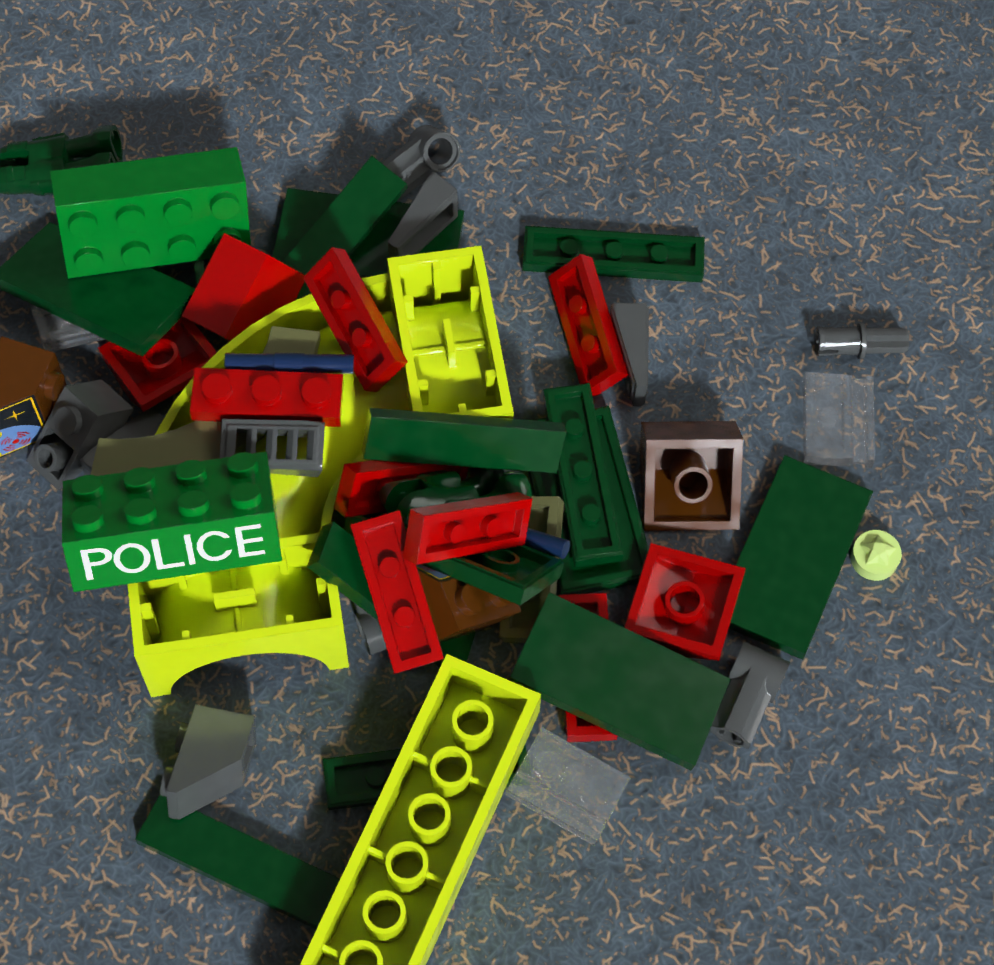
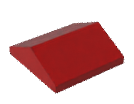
(240, 288)
(163, 368)
(685, 602)

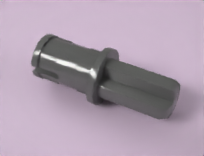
(860, 340)

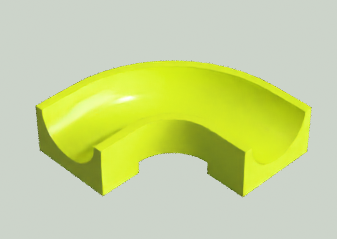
(455, 365)

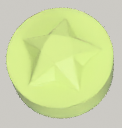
(875, 555)

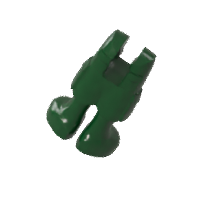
(27, 165)
(447, 487)

